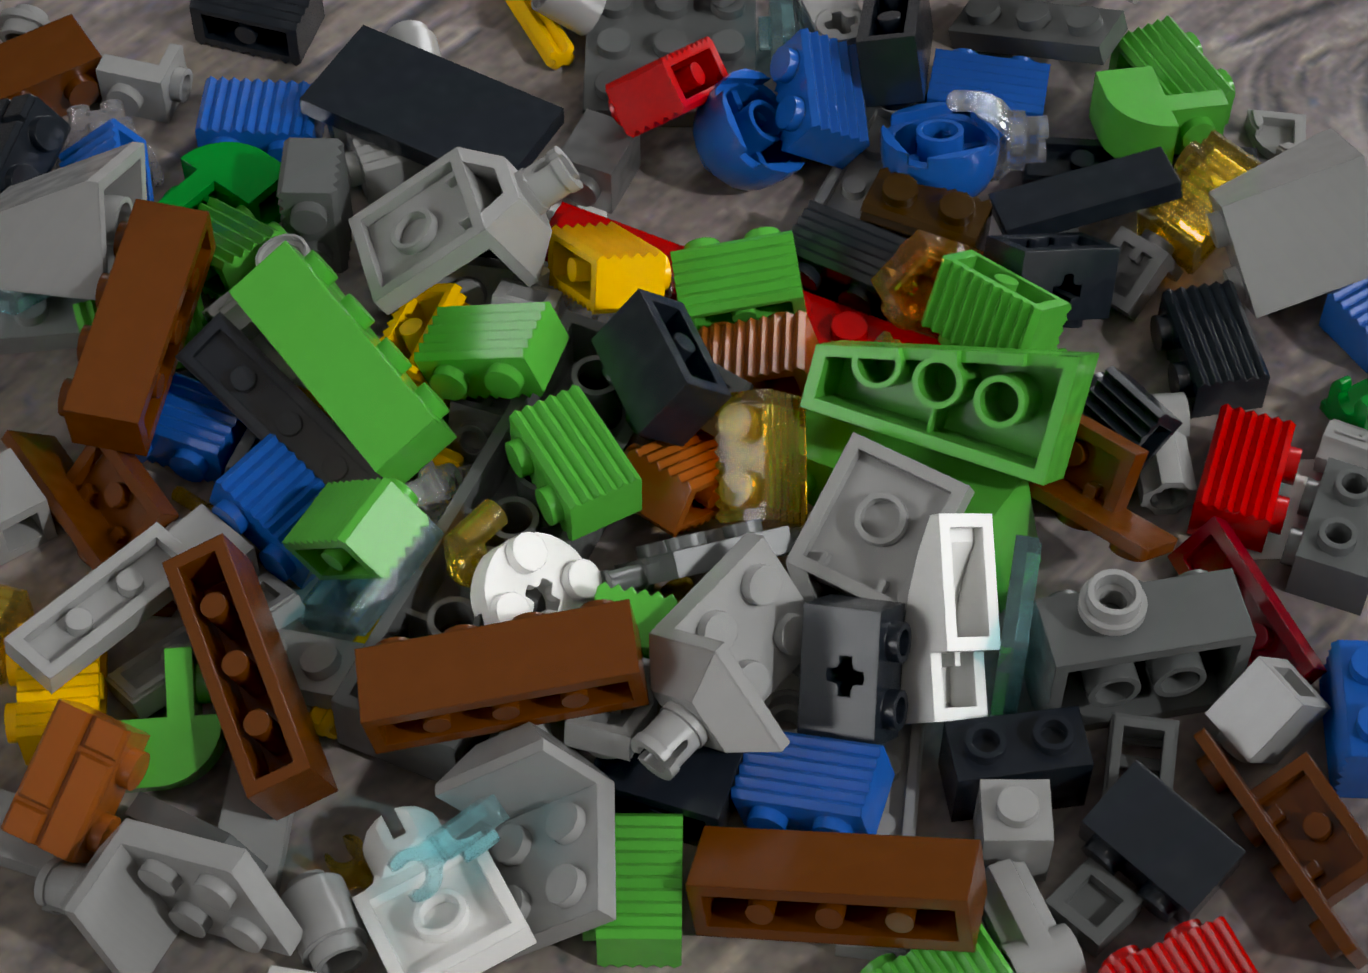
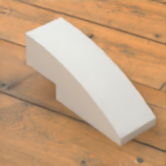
(951, 619)

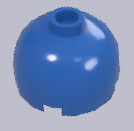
(740, 135)
(941, 147)

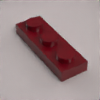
(1277, 635)

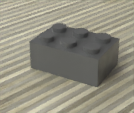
(1169, 667)

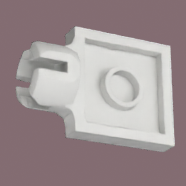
(458, 929)

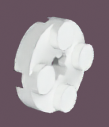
(530, 563)

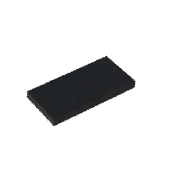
(426, 104)

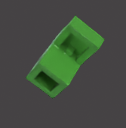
(1136, 115)
(186, 740)

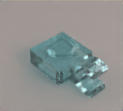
(465, 834)

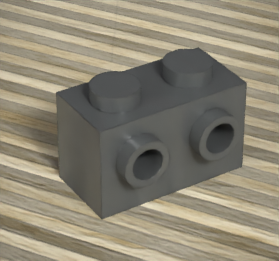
(1332, 551)

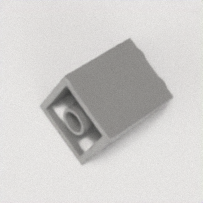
(64, 223)
(1294, 224)

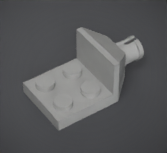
(454, 215)
(870, 524)
(722, 659)
(559, 831)
(162, 881)

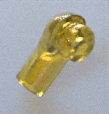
(466, 541)

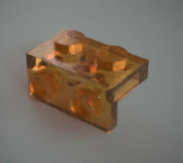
(910, 276)

